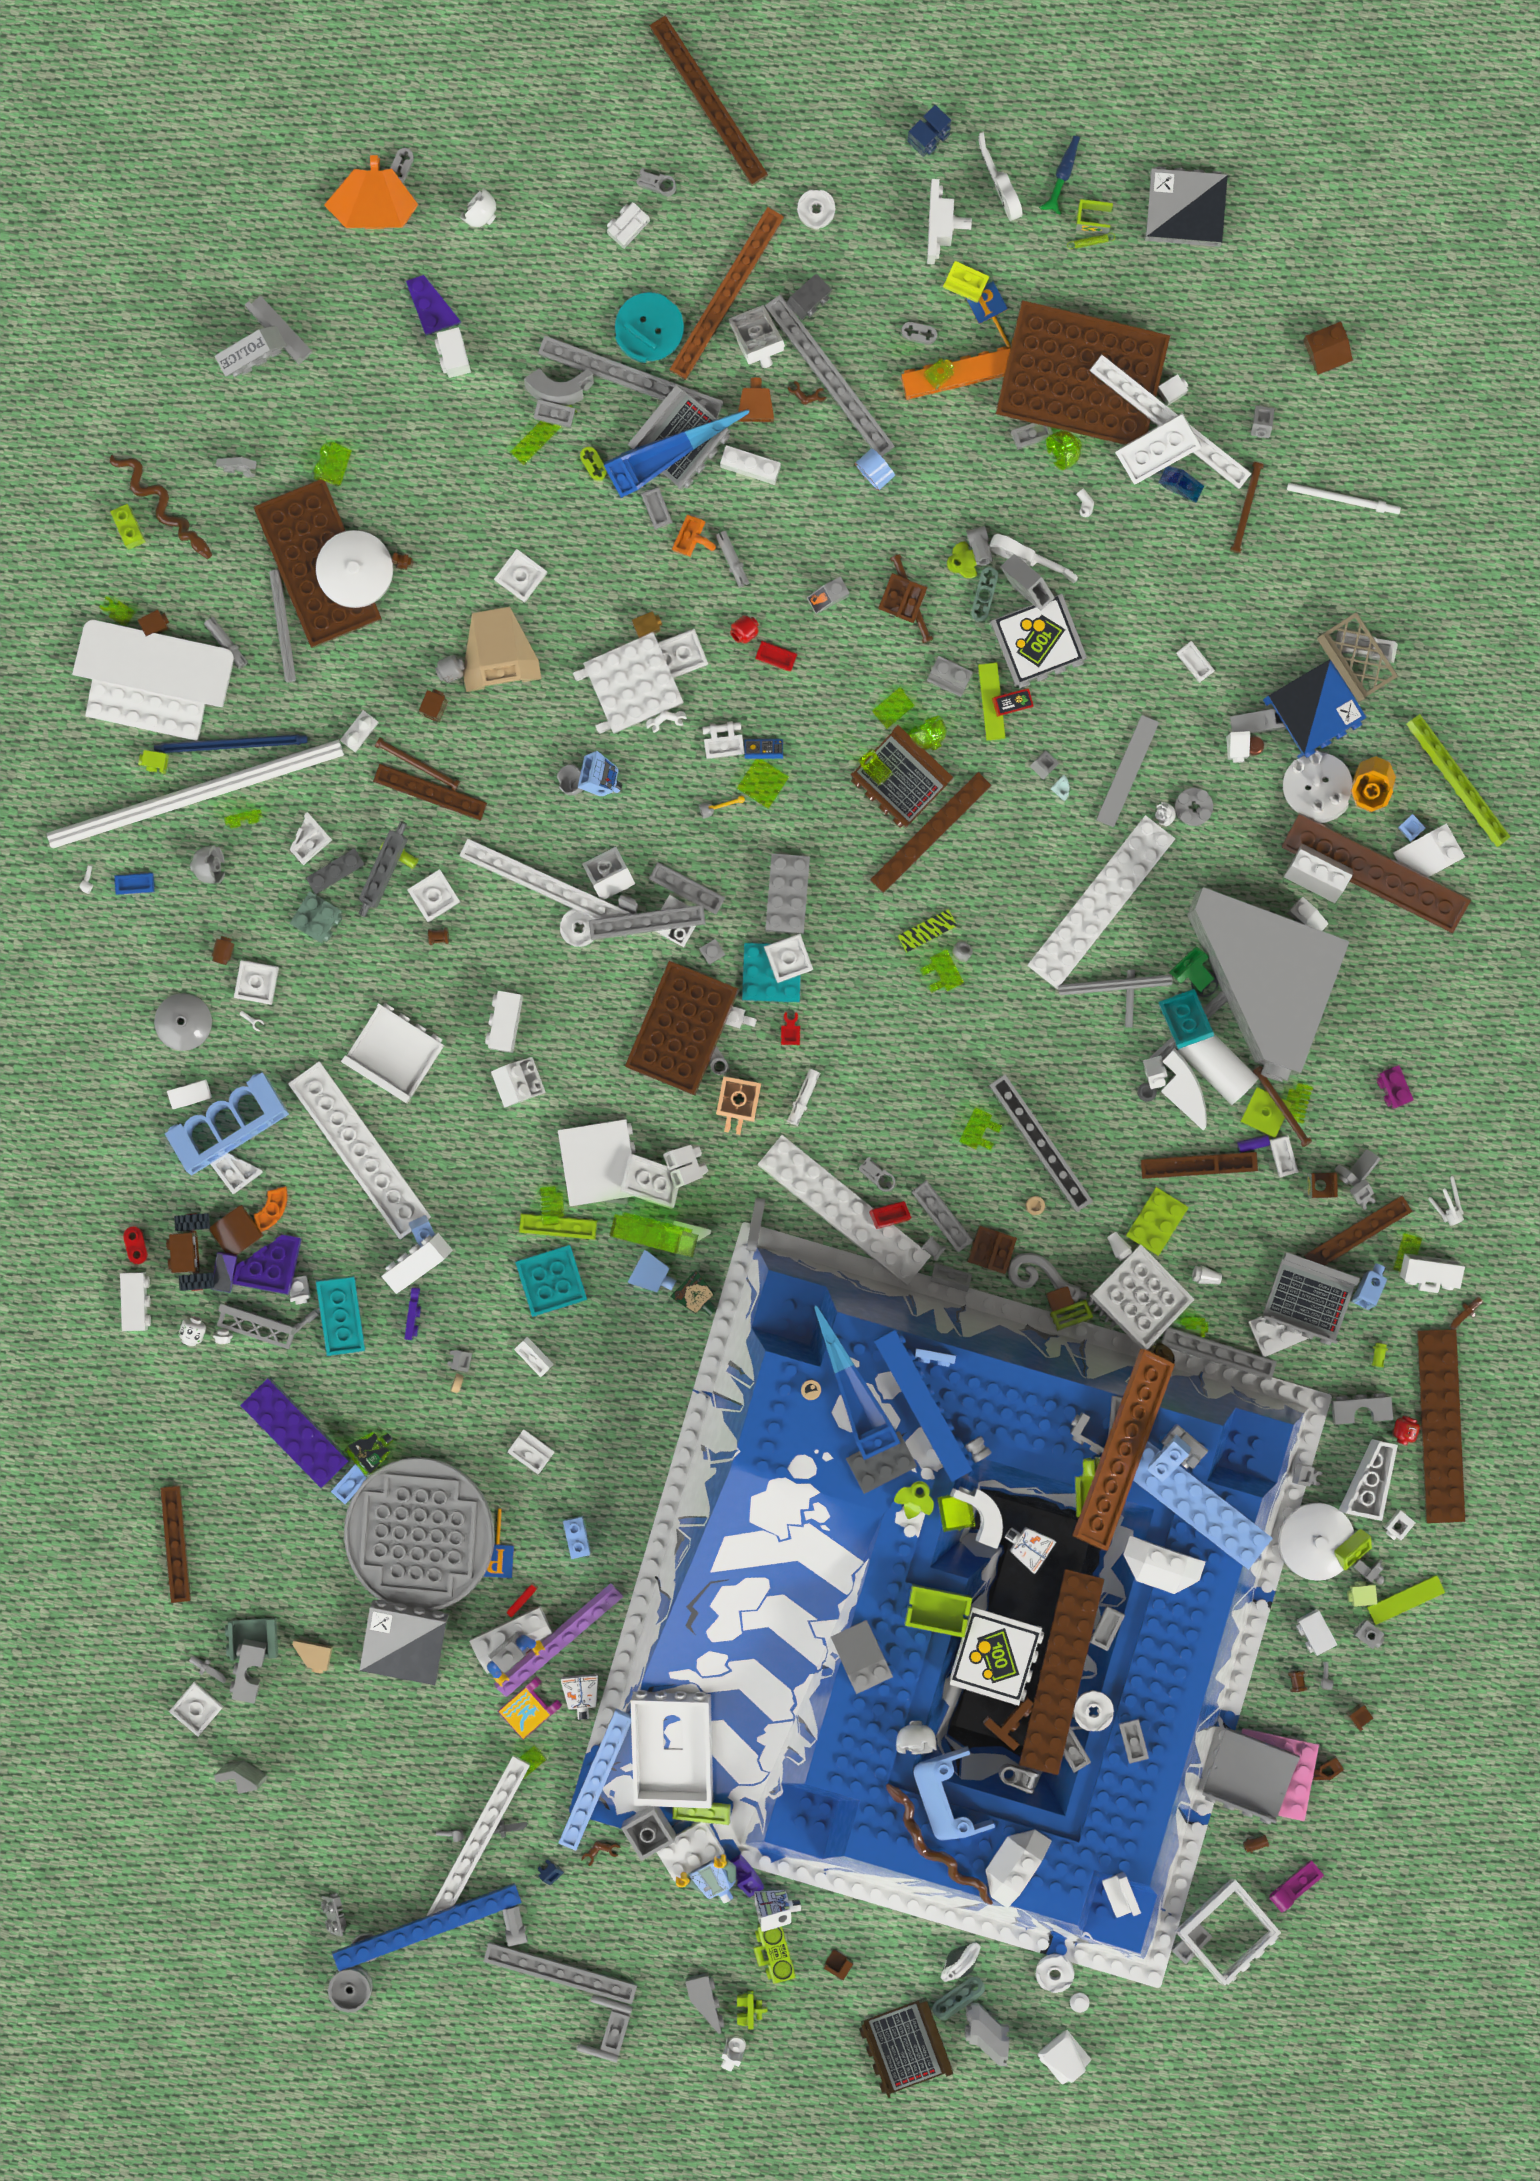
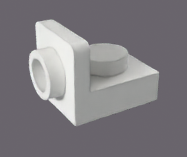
(300, 1290)

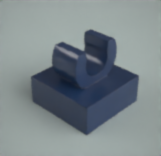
(551, 1873)

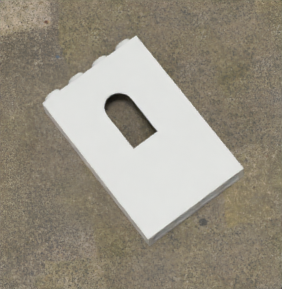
(672, 1775)

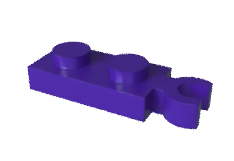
(413, 1312)

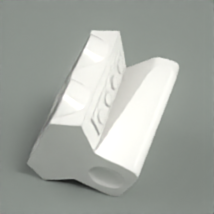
(1064, 2057)

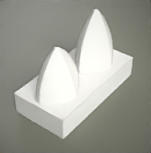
(359, 731)

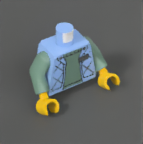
(711, 1878)

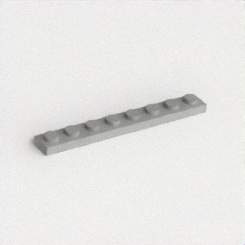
(560, 1973)

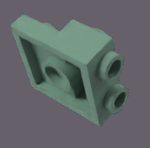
(316, 918)

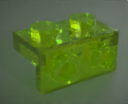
(332, 463)

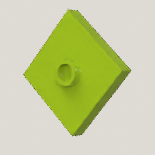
(1264, 1114)

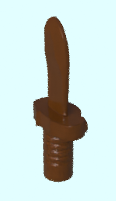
(1468, 1310)

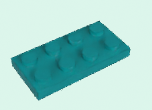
(340, 1315)

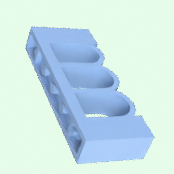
(181, 1136)

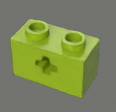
(128, 526)

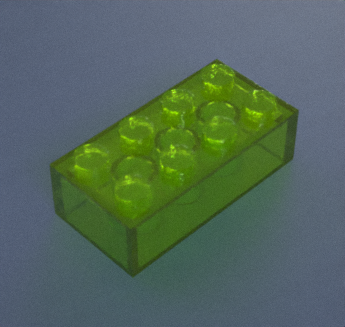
(654, 1234)

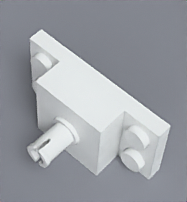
(942, 221)
(757, 336)

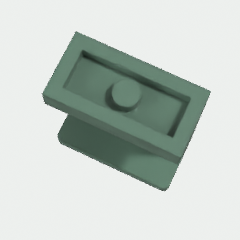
(253, 1629)

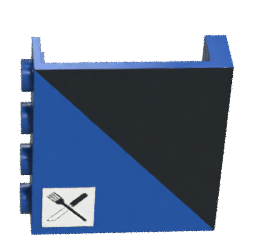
(1317, 708)

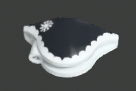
(960, 1962)

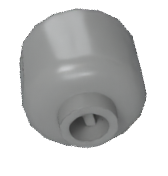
(450, 669)

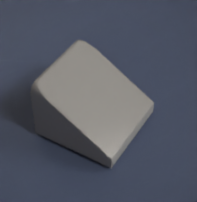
(1044, 764)

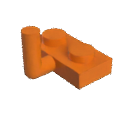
(690, 535)

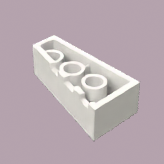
(1371, 1482)

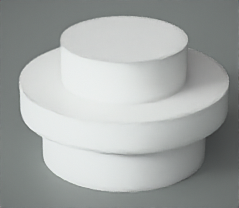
(223, 1336)
(1079, 2002)

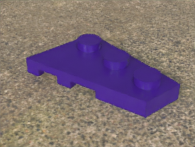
(430, 306)

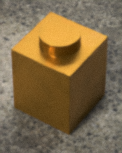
(647, 624)

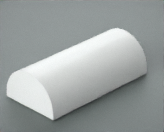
(1220, 1067)

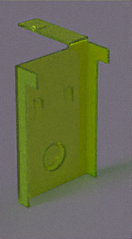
(893, 708)

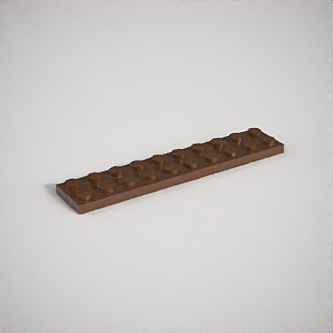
(1381, 874)
(1441, 1426)
(1061, 1672)

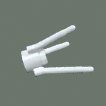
(1454, 1213)

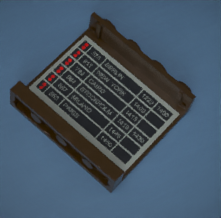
(905, 2046)

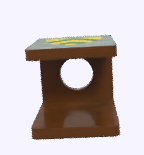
(1331, 1189)

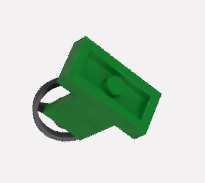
(1192, 968)

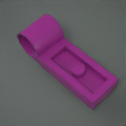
(1295, 1886)

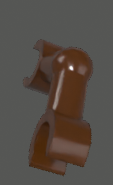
(806, 399)
(600, 1846)

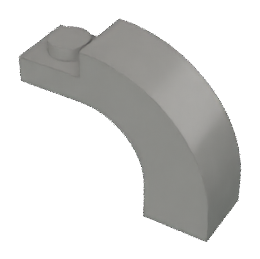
(558, 392)

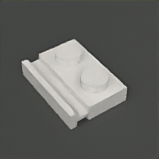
(531, 1451)

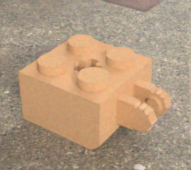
(746, 1110)

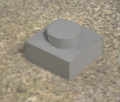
(712, 951)

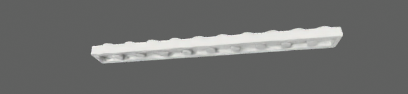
(1161, 413)
(539, 881)
(480, 1835)

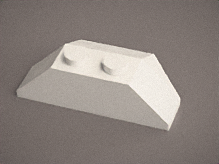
(1161, 1566)
(1015, 1865)

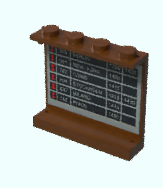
(914, 781)

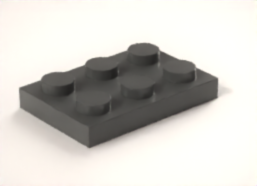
(882, 1466)

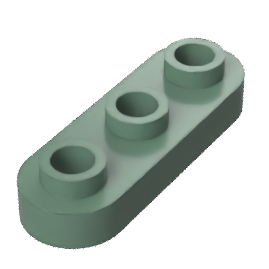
(950, 2000)

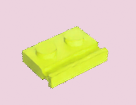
(966, 281)

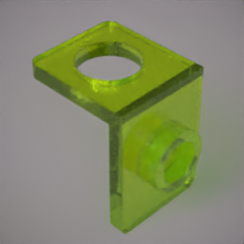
(875, 767)

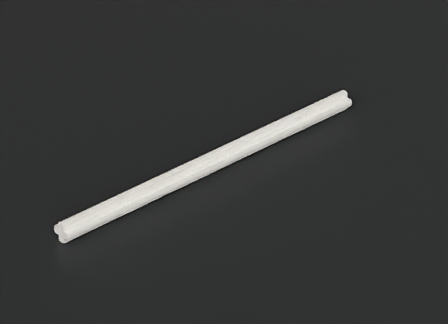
(195, 794)

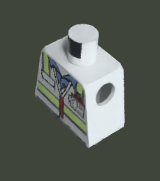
(774, 1908)

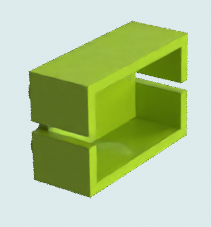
(938, 1610)

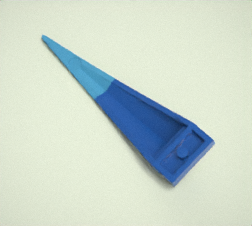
(642, 464)
(867, 1419)

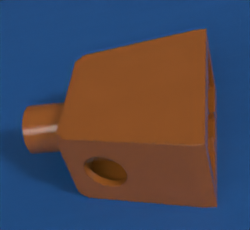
(757, 401)

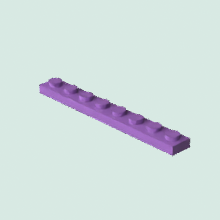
(560, 1638)

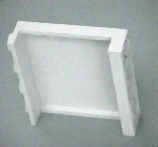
(393, 1052)
(596, 1161)

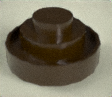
(1163, 1351)

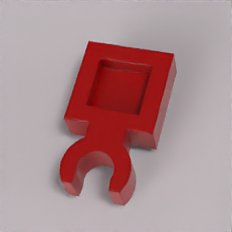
(790, 1034)

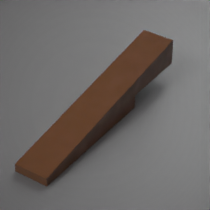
(1199, 1165)

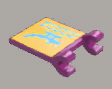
(527, 1710)

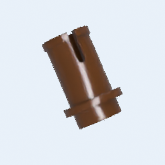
(1255, 1844)

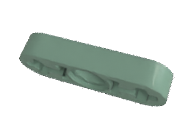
(991, 590)

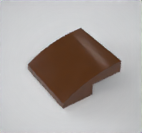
(902, 598)
(236, 1231)
(992, 1249)

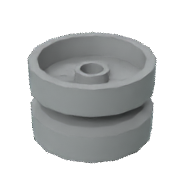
(351, 2000)

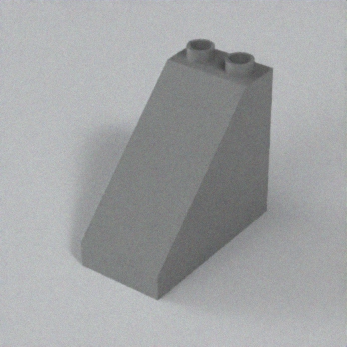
(1271, 975)

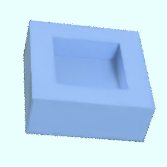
(1411, 827)

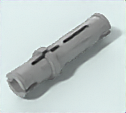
(732, 559)
(223, 639)

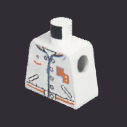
(1030, 1547)
(581, 1693)

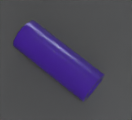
(1253, 1143)

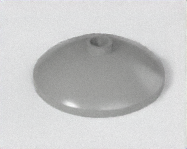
(196, 1022)

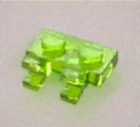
(946, 971)
(976, 1128)

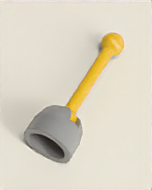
(707, 809)

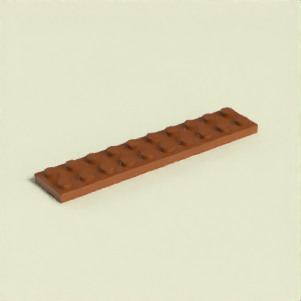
(1123, 1450)

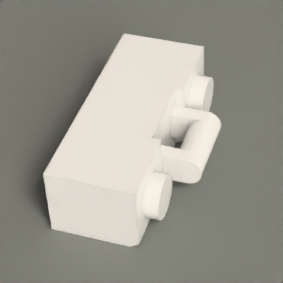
(1428, 1269)

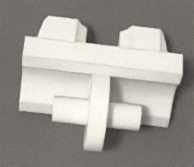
(733, 2052)

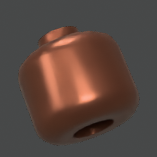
(1256, 746)

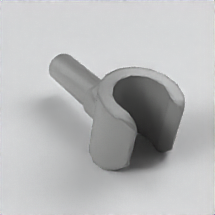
(1326, 1683)
(456, 1834)

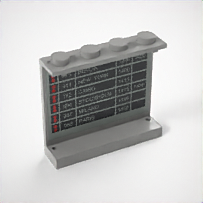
(675, 415)
(1309, 1298)

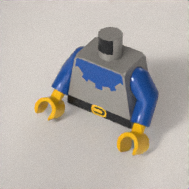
(509, 1654)

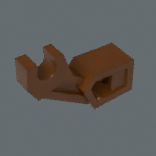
(1334, 1764)

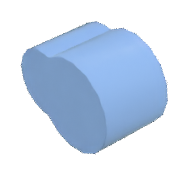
(875, 469)

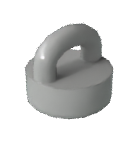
(962, 951)

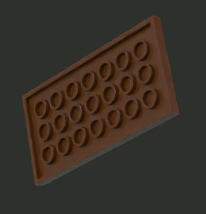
(296, 531)

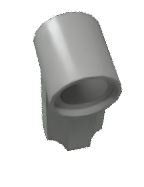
(979, 542)
(718, 1057)
(514, 1927)

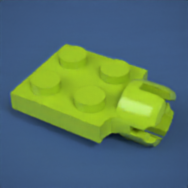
(1084, 1481)

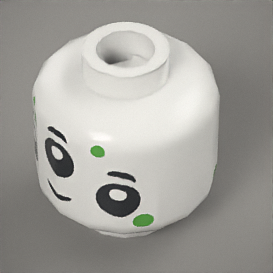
(192, 1331)

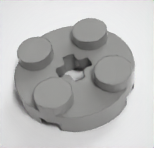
(1187, 815)

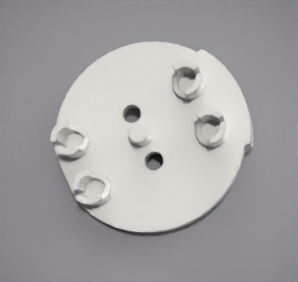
(1325, 799)

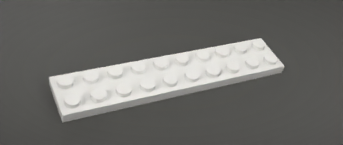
(1101, 902)
(358, 1149)
(843, 1209)

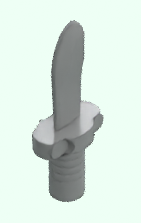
(204, 1666)

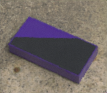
(224, 1271)

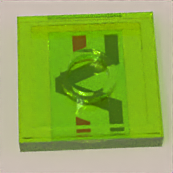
(762, 783)

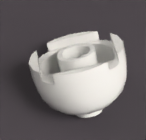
(480, 210)
(916, 1738)

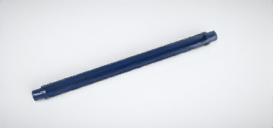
(230, 743)

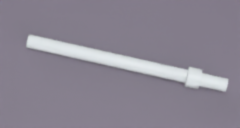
(1380, 506)

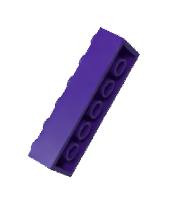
(295, 1432)

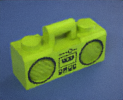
(779, 1963)

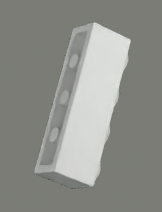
(417, 1262)

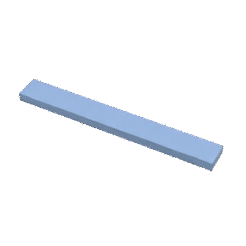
(595, 1779)

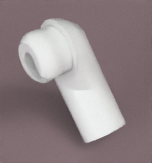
(1087, 503)

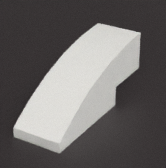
(1388, 647)

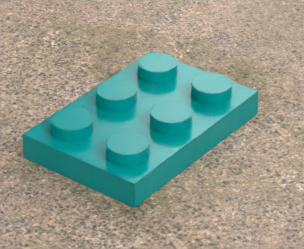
(1186, 1019)

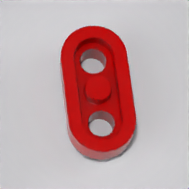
(137, 1244)

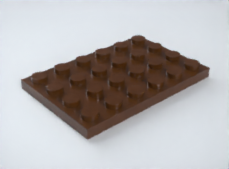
(682, 1028)

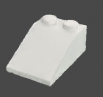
(1431, 852)

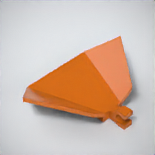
(372, 199)

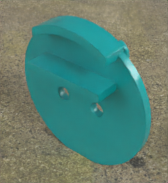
(639, 338)

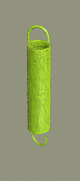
(1091, 241)

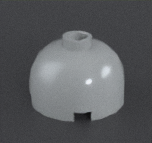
(207, 864)

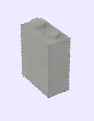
(1027, 582)

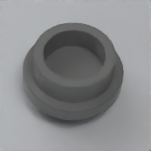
(1145, 1093)

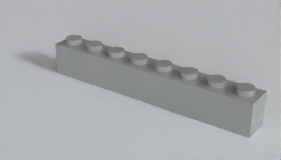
(1040, 1143)

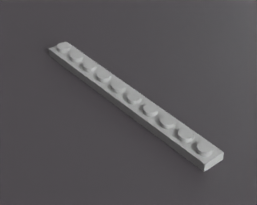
(620, 373)
(829, 376)

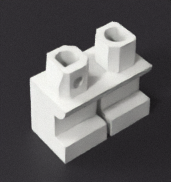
(685, 1156)

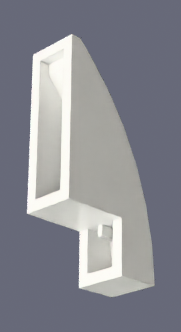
(1185, 1089)

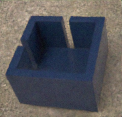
(926, 135)

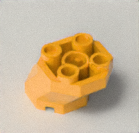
(1373, 784)

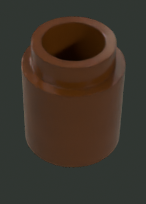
(222, 950)

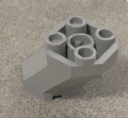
(987, 2033)

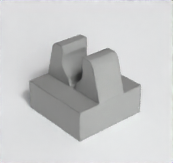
(460, 1361)

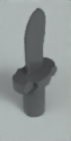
(502, 1828)

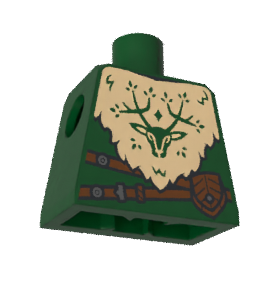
(695, 1294)

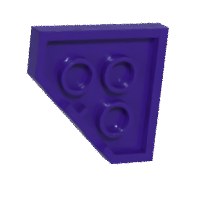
(270, 1266)

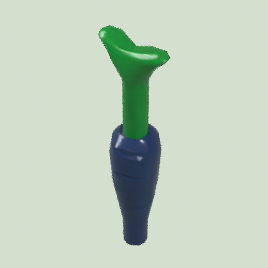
(1062, 174)

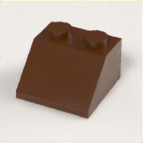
(1328, 348)

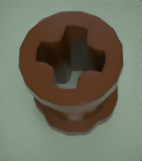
(438, 936)
(1297, 1681)

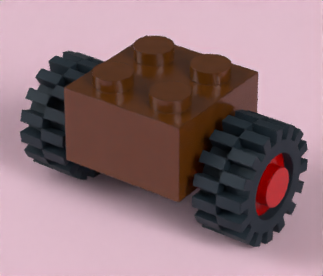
(185, 1252)

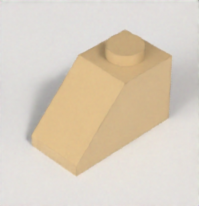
(314, 1655)

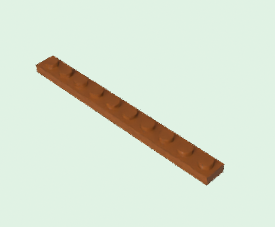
(726, 293)

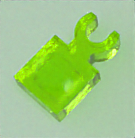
(119, 613)

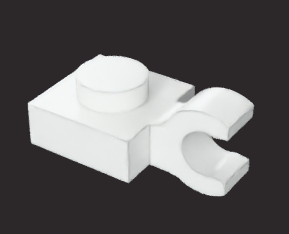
(737, 1018)

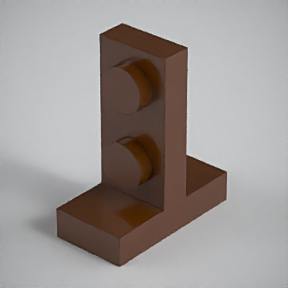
(1010, 1723)

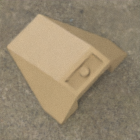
(498, 651)

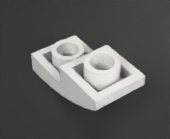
(189, 1094)

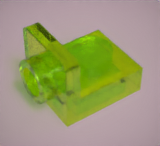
(1192, 1322)

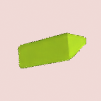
(1353, 1549)

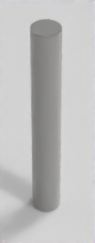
(1129, 1002)

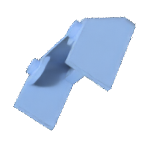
(928, 1779)

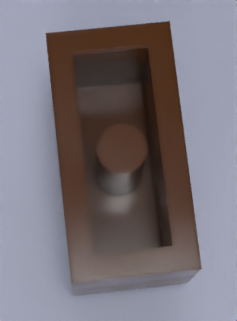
(433, 705)

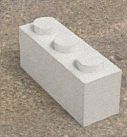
(750, 465)
(134, 1301)

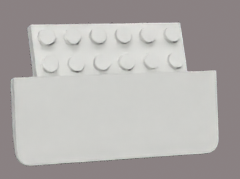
(151, 679)

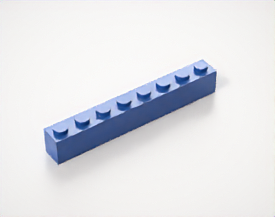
(923, 1405)

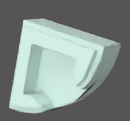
(1061, 788)

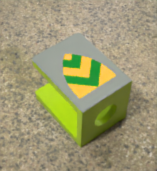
(1093, 205)

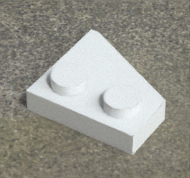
(309, 840)
(235, 1172)

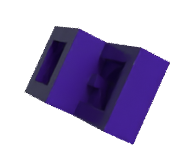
(747, 1877)

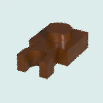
(402, 561)

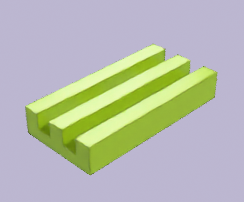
(1076, 1321)

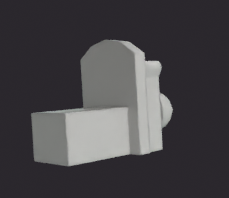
(1370, 1573)

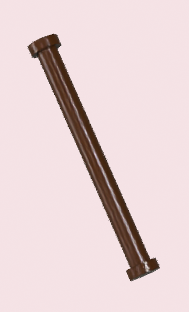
(1246, 508)
(919, 618)
(416, 763)
(1282, 1107)

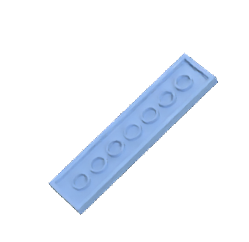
(1204, 1510)

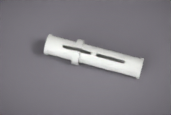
(799, 1105)

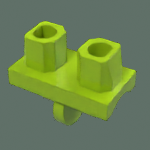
(747, 2000)

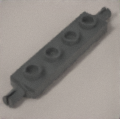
(383, 869)

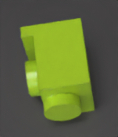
(154, 761)

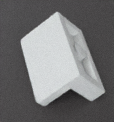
(1121, 1895)

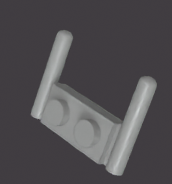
(614, 2032)

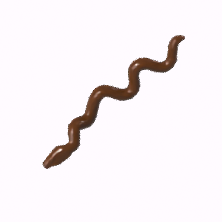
(184, 534)
(933, 1855)

